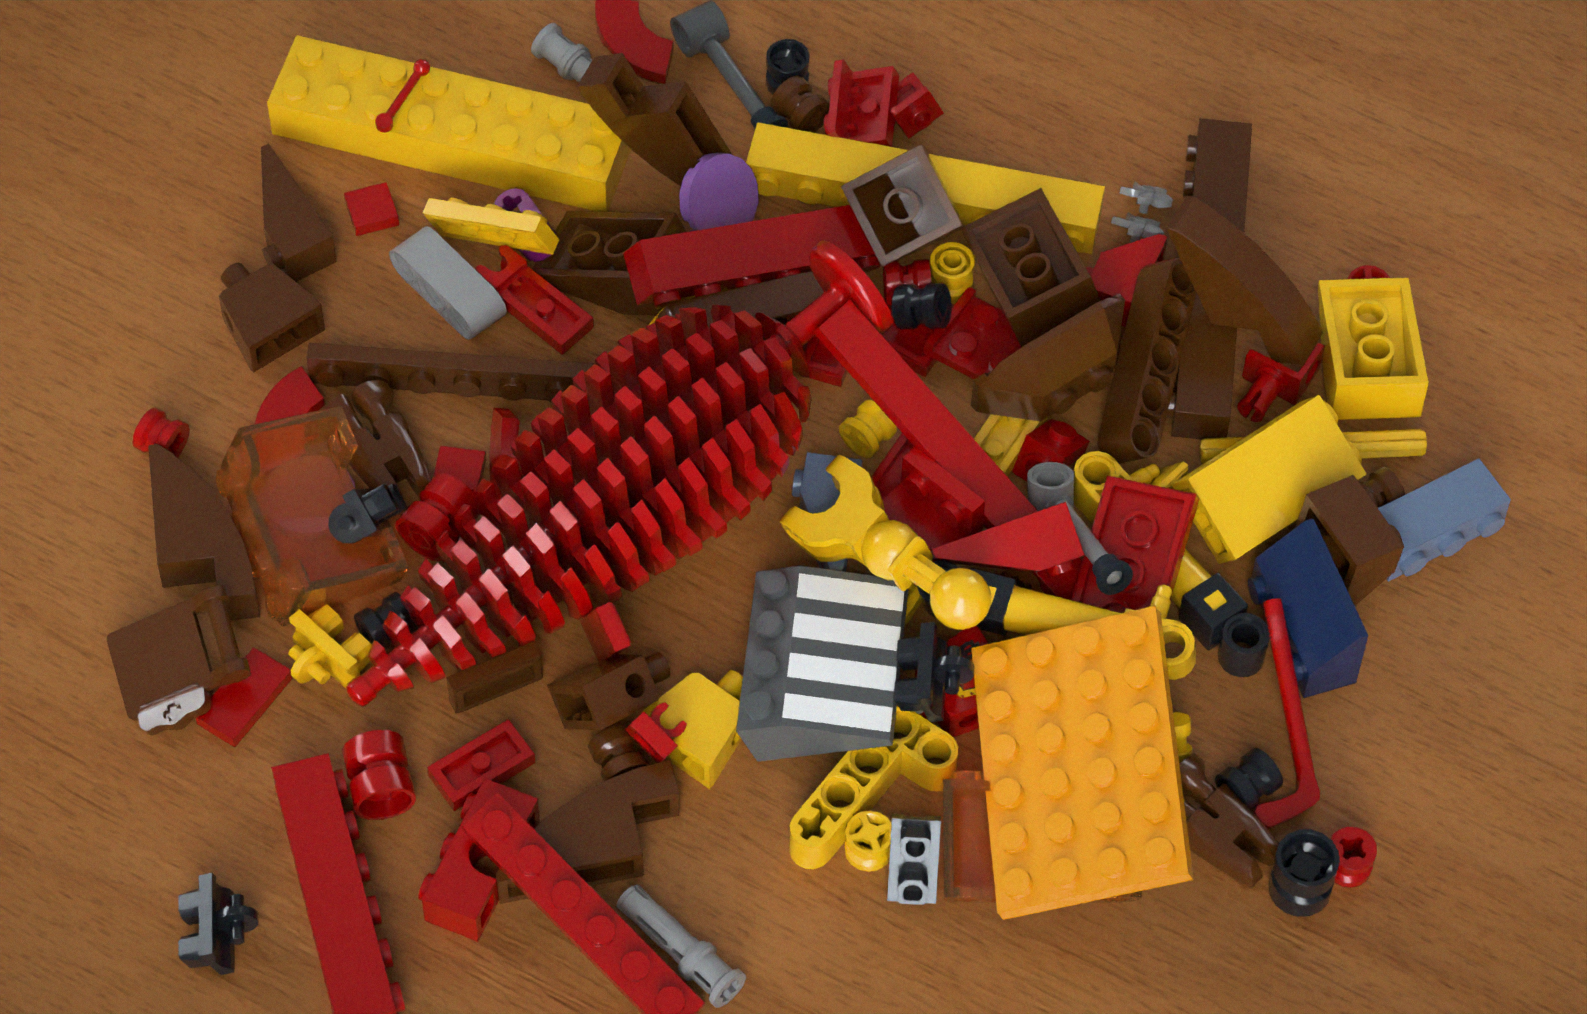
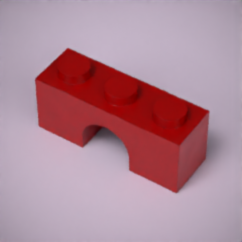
(457, 893)

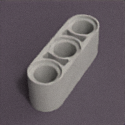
(447, 282)

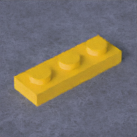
(491, 225)

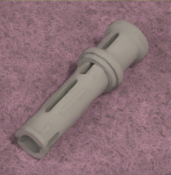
(561, 52)
(695, 958)

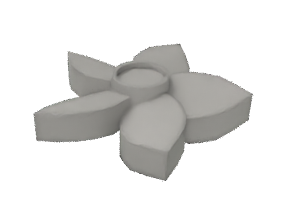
(1148, 195)
(1138, 226)

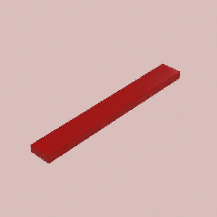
(929, 424)

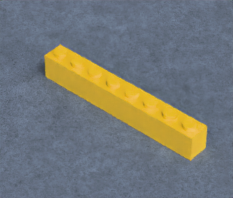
(816, 166)

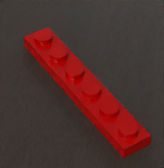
(578, 911)

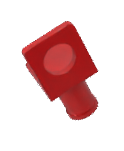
(1273, 380)

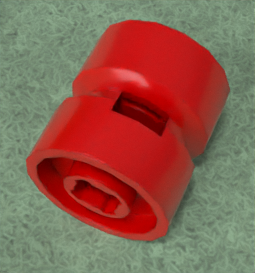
(435, 512)
(378, 774)

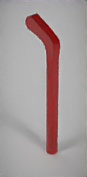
(1307, 788)

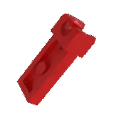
(537, 302)

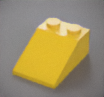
(1371, 349)

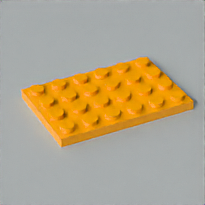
(1081, 764)

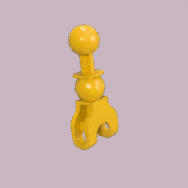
(888, 548)

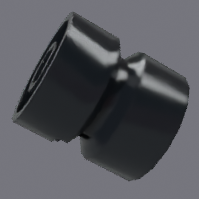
(1303, 872)

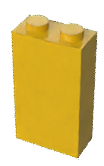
(1266, 476)

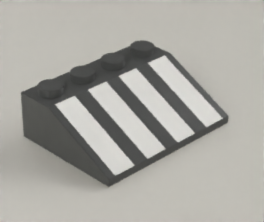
(820, 663)

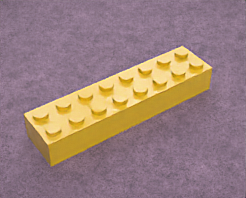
(448, 124)

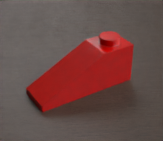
(1024, 544)

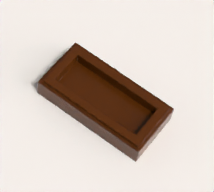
(495, 677)

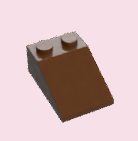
(591, 256)
(1030, 266)

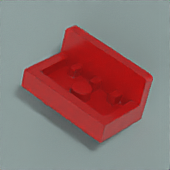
(862, 104)

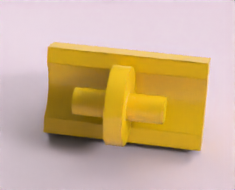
(319, 654)

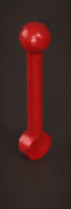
(384, 121)

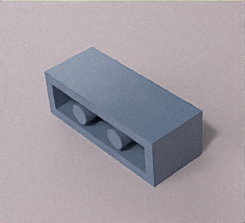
(1446, 515)

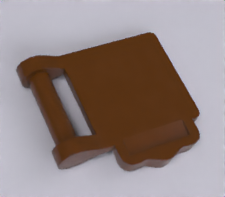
(167, 666)

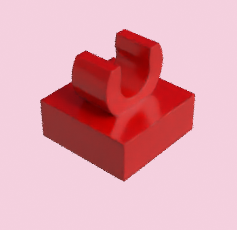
(652, 735)

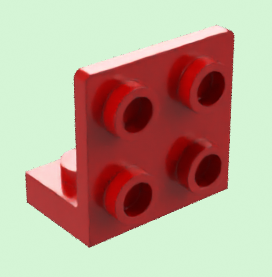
(934, 502)

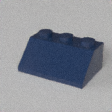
(1318, 611)

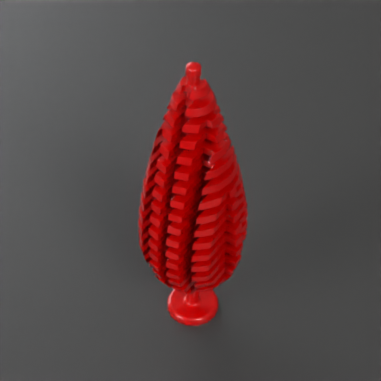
(681, 442)

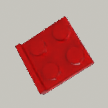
(974, 338)

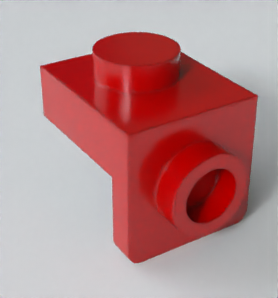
(915, 106)
(1050, 443)

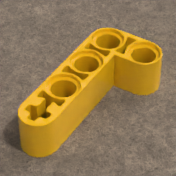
(864, 790)

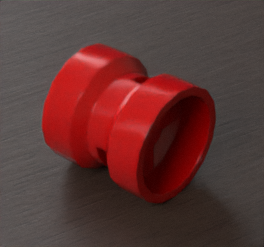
(895, 274)

